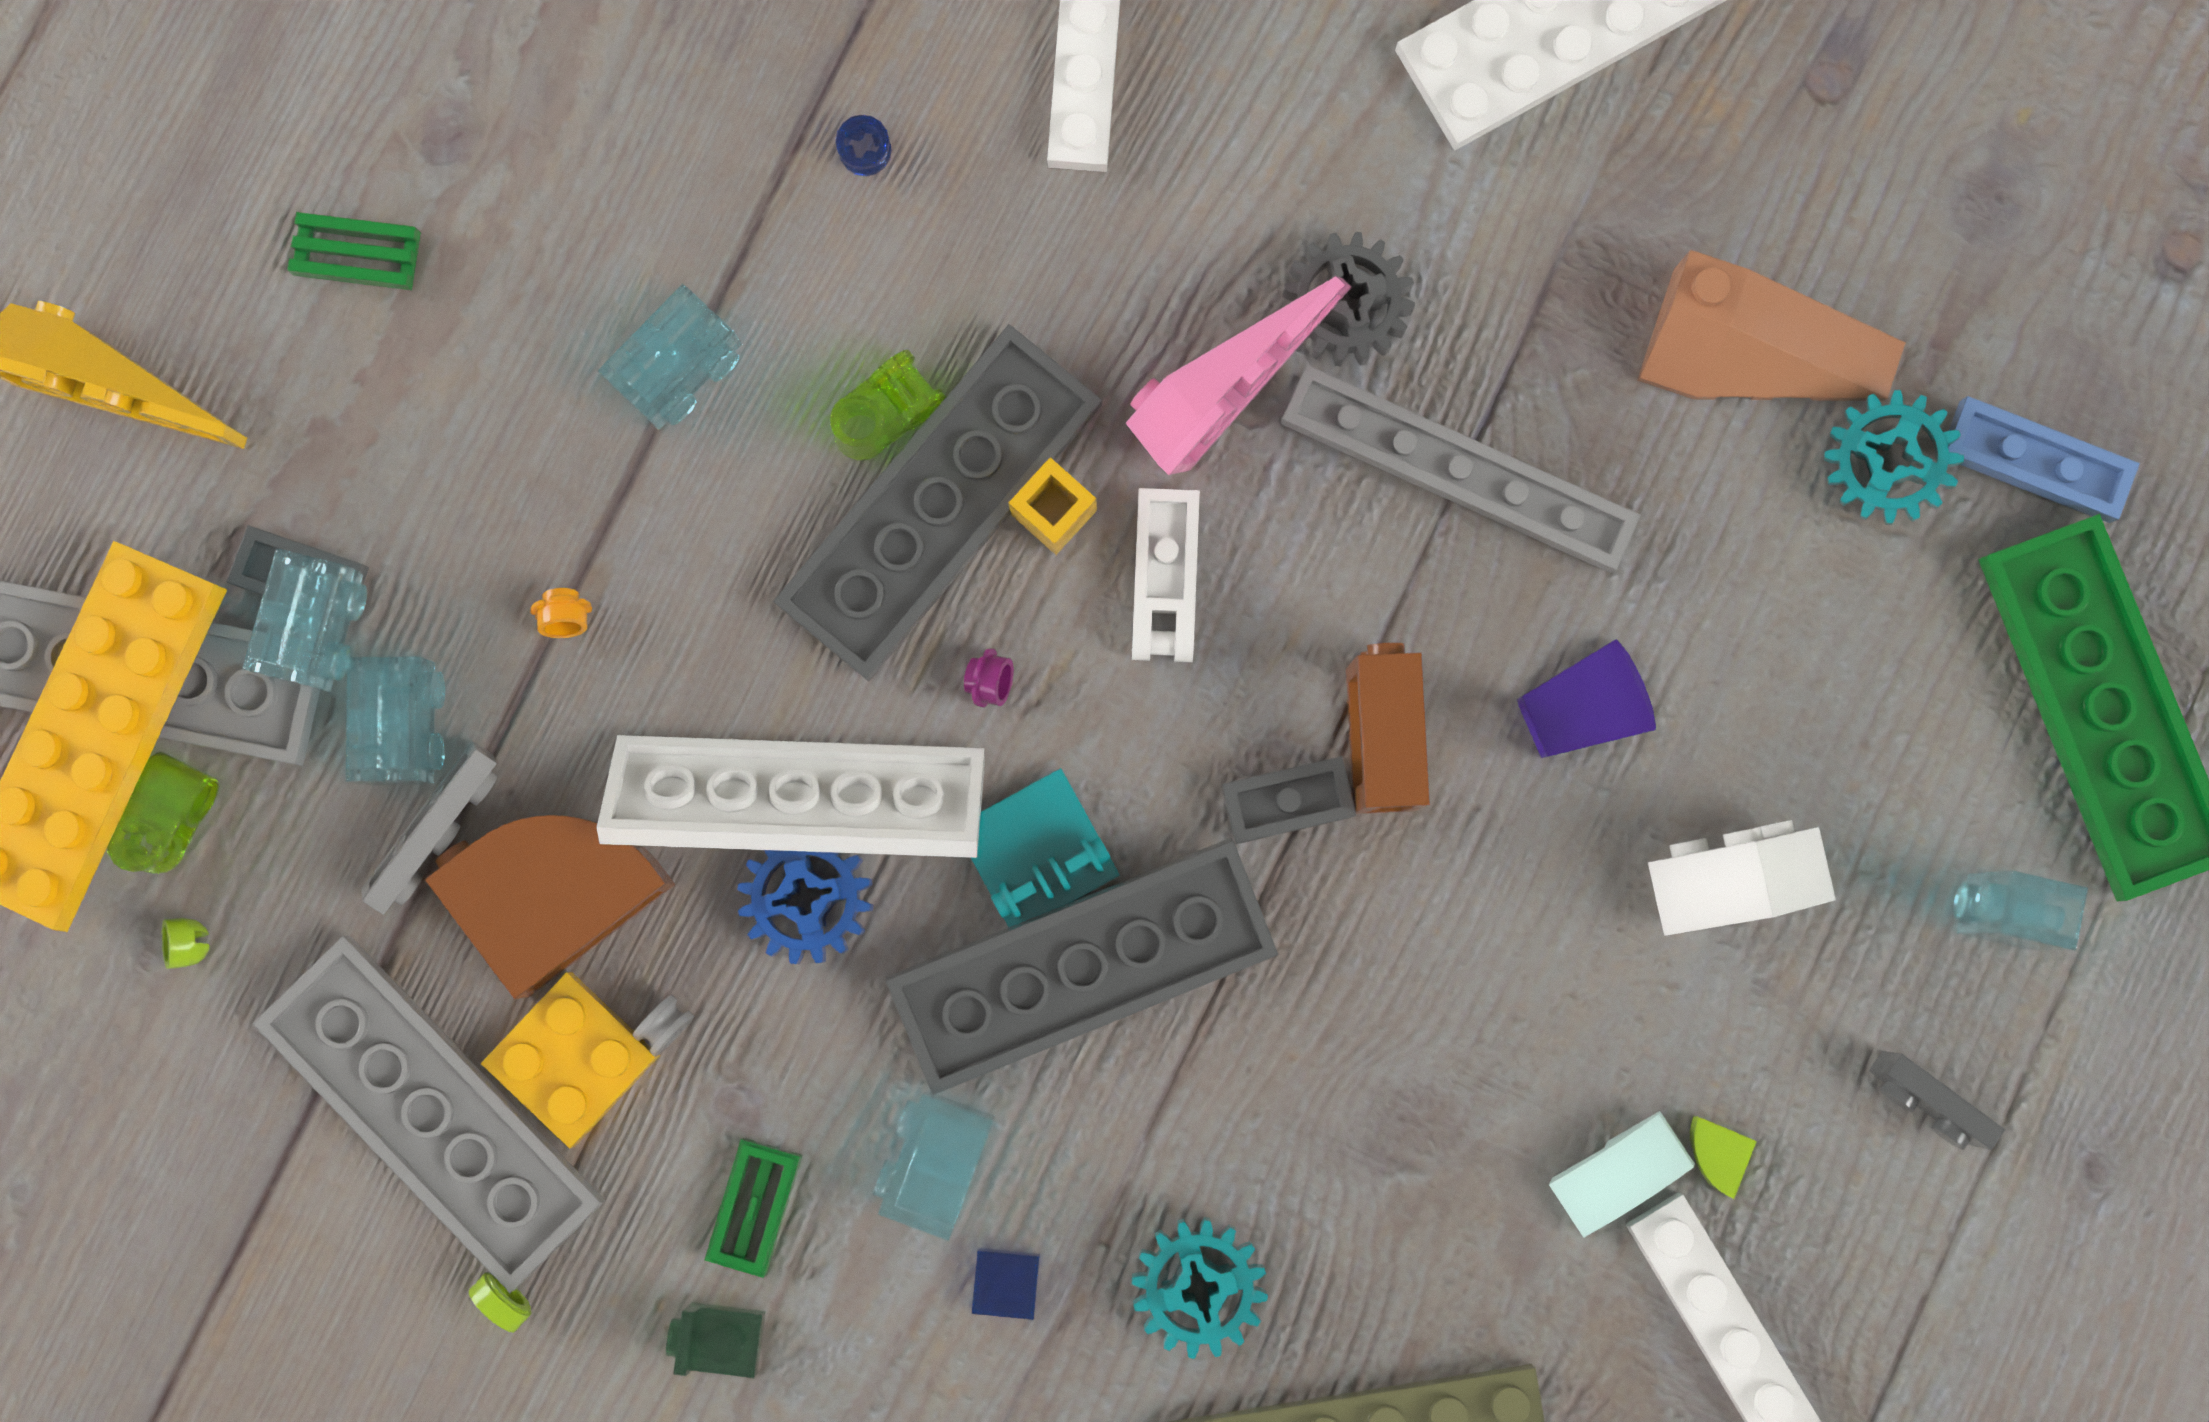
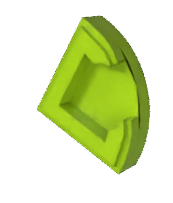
(1720, 1154)

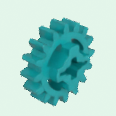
(1921, 468)
(1171, 1298)

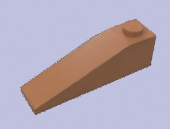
(1754, 338)

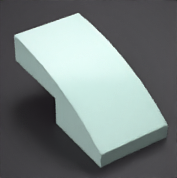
(1622, 1174)

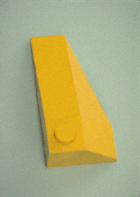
(63, 360)

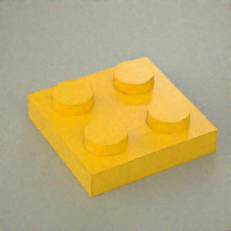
(569, 1059)

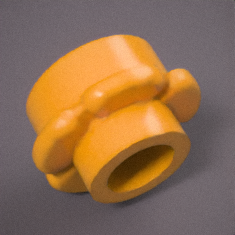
(561, 613)

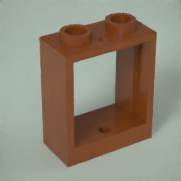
(1387, 730)

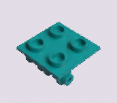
(1040, 850)

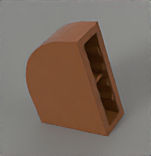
(543, 894)

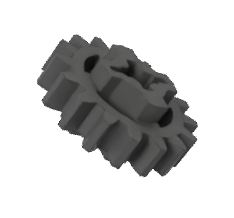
(1372, 290)

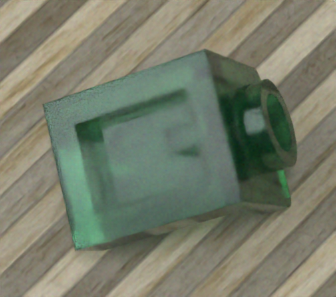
(716, 1340)

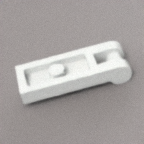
(1165, 572)

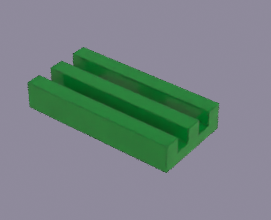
(305, 244)
(768, 1156)

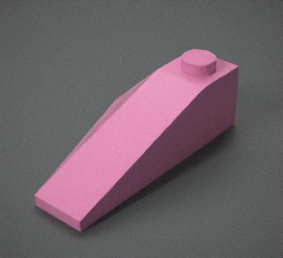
(1202, 399)

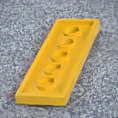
(96, 729)

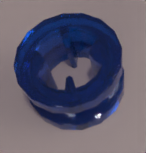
(855, 129)

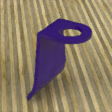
(1589, 704)

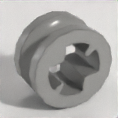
(663, 1025)

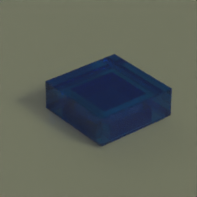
(1005, 1283)

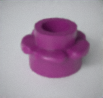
(989, 678)

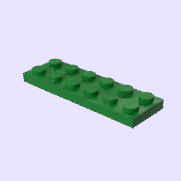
(2105, 705)

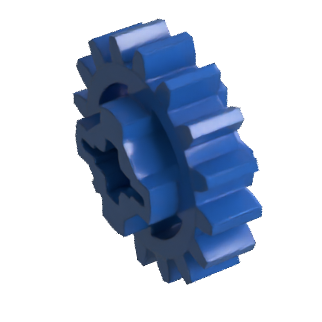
(810, 926)

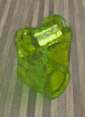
(887, 404)
(167, 809)

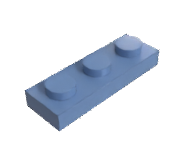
(2042, 460)

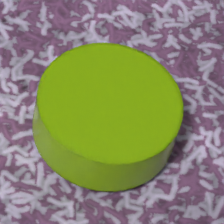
(499, 1305)

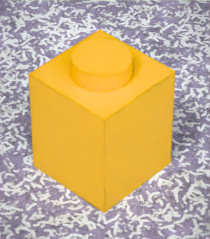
(1053, 506)

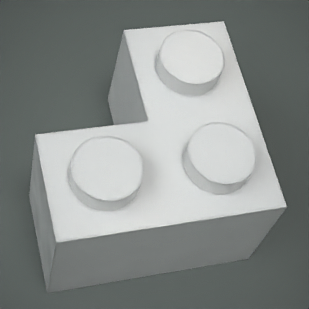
(1750, 879)

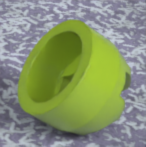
(179, 942)

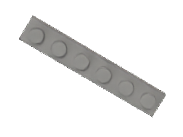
(1460, 469)

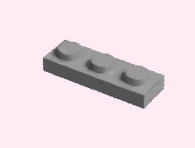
(430, 829)

